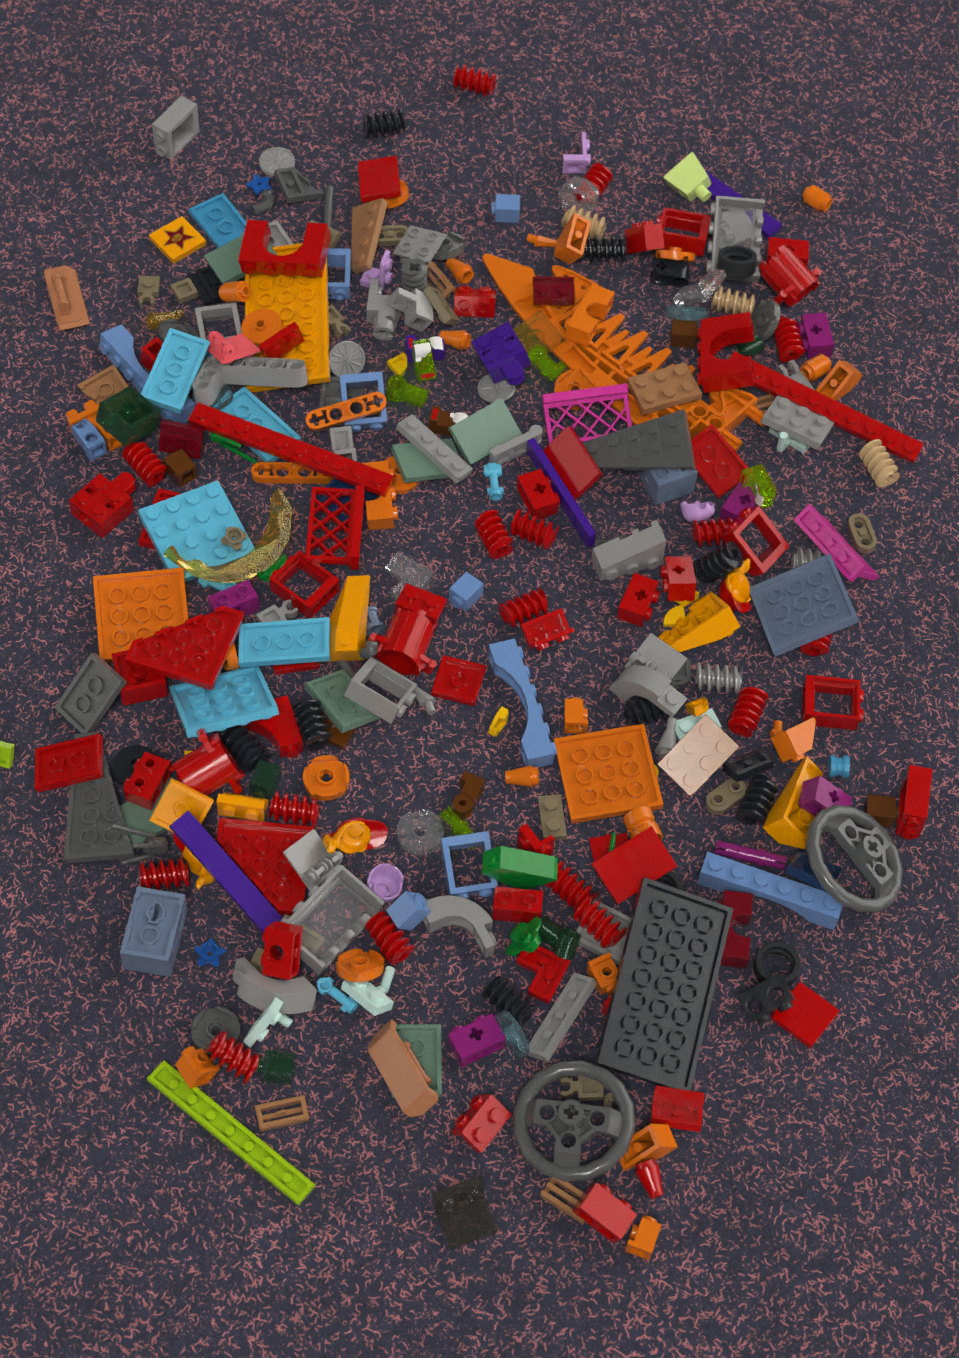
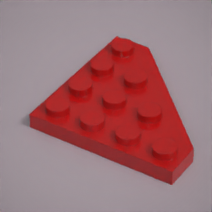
(190, 650)
(259, 854)

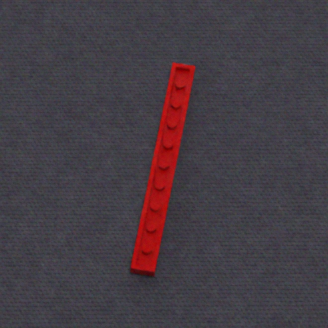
(842, 415)
(291, 449)

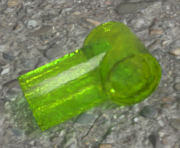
(400, 390)

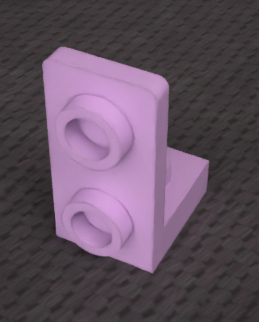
(578, 162)
(383, 273)

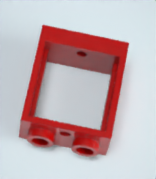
(688, 222)
(768, 530)
(311, 606)
(833, 686)
(914, 802)

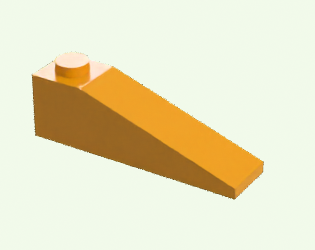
(350, 620)
(706, 622)
(786, 819)

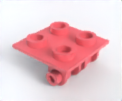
(230, 348)

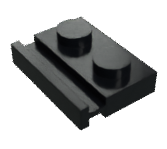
(206, 284)

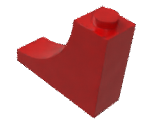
(280, 729)

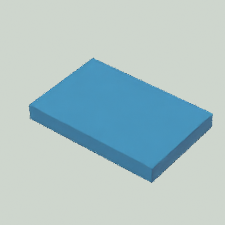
(218, 220)

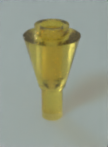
(154, 318)

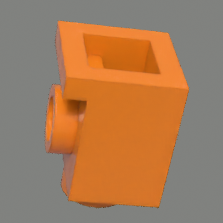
(575, 716)
(601, 965)
(195, 1067)
(644, 1237)

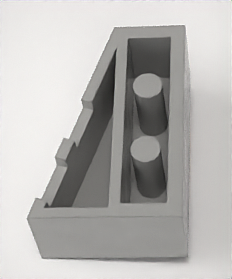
(630, 554)

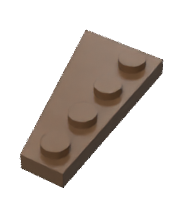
(366, 228)

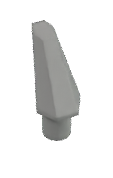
(425, 700)

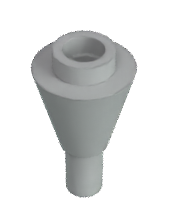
(668, 738)

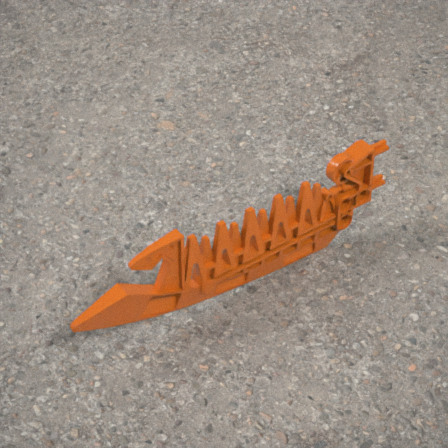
(726, 407)

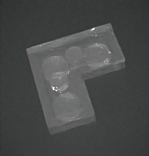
(702, 291)
(408, 572)

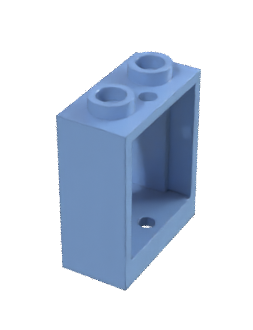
(339, 258)
(364, 380)
(461, 842)

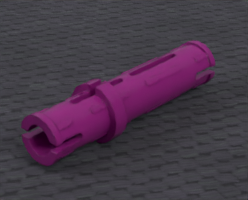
(750, 855)

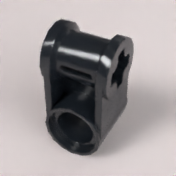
(672, 273)

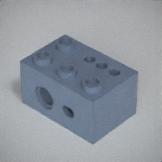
(668, 484)
(154, 931)

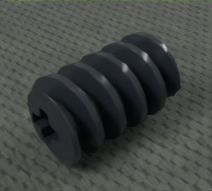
(383, 123)
(605, 248)
(719, 562)
(642, 710)
(311, 724)
(243, 748)
(757, 800)
(506, 1000)

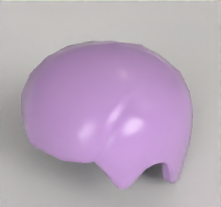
(697, 511)
(384, 877)

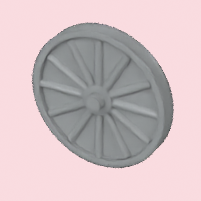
(274, 159)
(346, 358)
(492, 392)

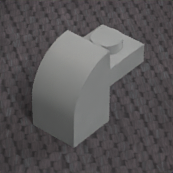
(415, 305)
(342, 442)

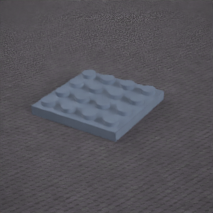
(803, 605)

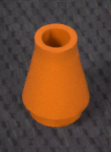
(461, 271)
(458, 339)
(524, 776)

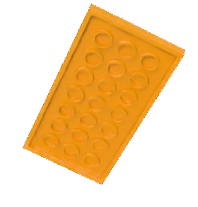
(297, 300)

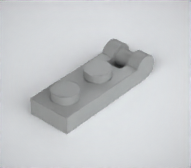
(514, 447)

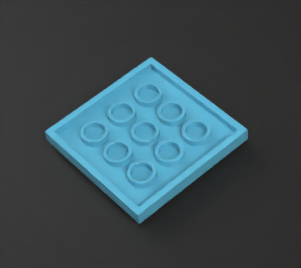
(195, 527)
(235, 700)

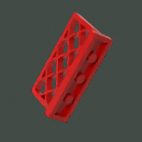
(353, 531)

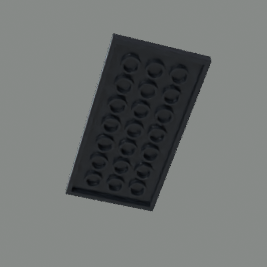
(664, 986)

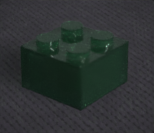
(128, 416)

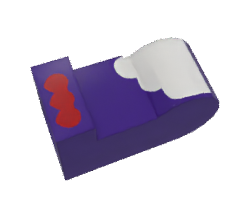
(437, 344)

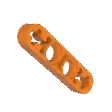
(347, 415)
(292, 477)

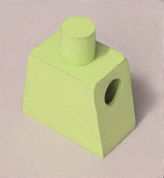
(689, 179)

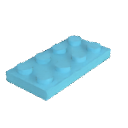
(175, 370)
(250, 408)
(284, 642)

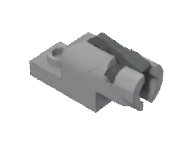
(384, 317)

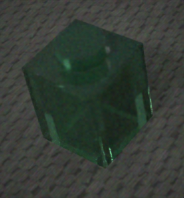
(265, 780)
(277, 1067)

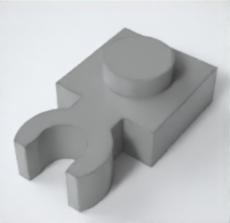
(274, 613)

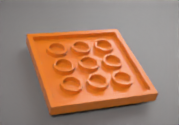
(137, 607)
(607, 773)

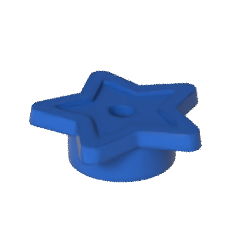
(257, 189)
(211, 947)

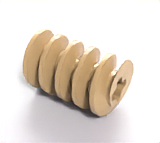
(597, 227)
(732, 302)
(878, 463)

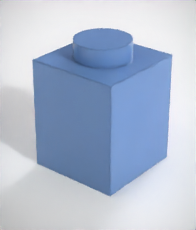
(506, 208)
(465, 591)
(408, 910)

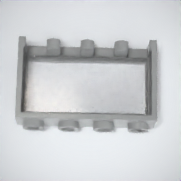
(735, 223)
(333, 917)

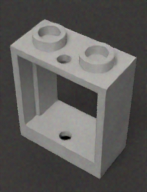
(182, 114)
(217, 312)
(386, 679)

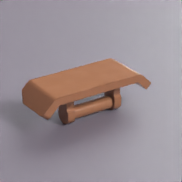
(66, 297)
(402, 1071)

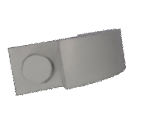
(650, 684)
(462, 913)
(260, 990)

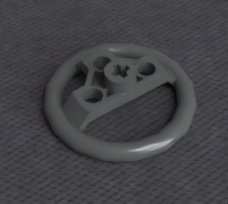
(868, 849)
(567, 1160)

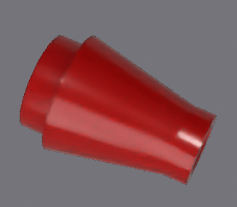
(649, 1176)

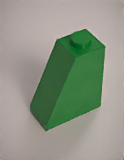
(519, 867)

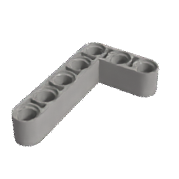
(247, 371)

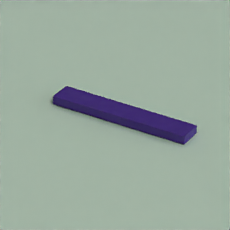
(718, 188)
(567, 501)
(224, 871)

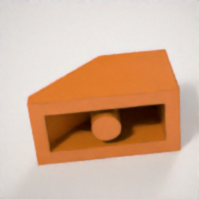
(573, 239)
(839, 380)
(795, 741)
(647, 1144)

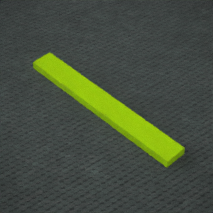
(231, 1133)

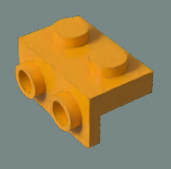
(242, 807)

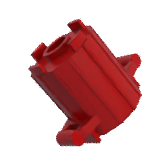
(789, 276)
(406, 643)
(208, 766)

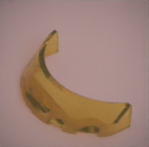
(258, 559)

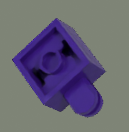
(502, 355)

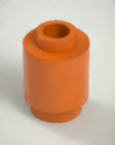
(817, 198)
(234, 292)
(816, 367)

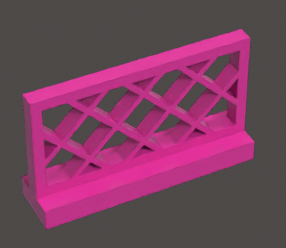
(582, 397)
(833, 543)

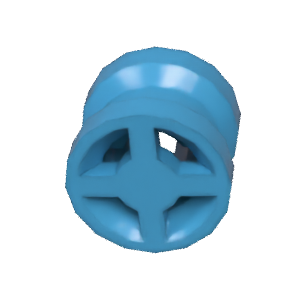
(838, 766)

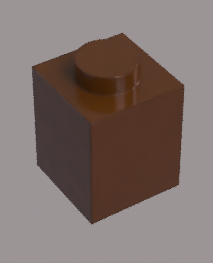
(683, 333)
(180, 468)
(882, 809)

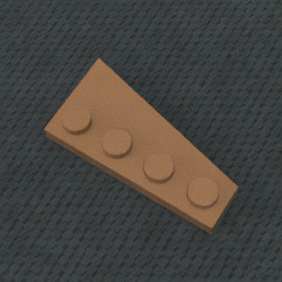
(103, 384)

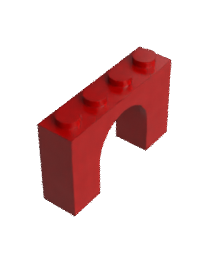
(306, 261)
(715, 334)

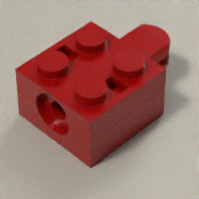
(104, 503)
(140, 684)

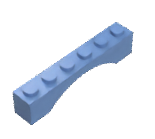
(118, 347)
(508, 665)
(807, 901)

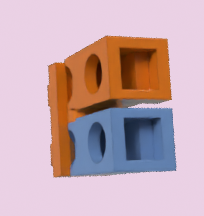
(89, 433)

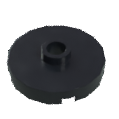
(124, 760)

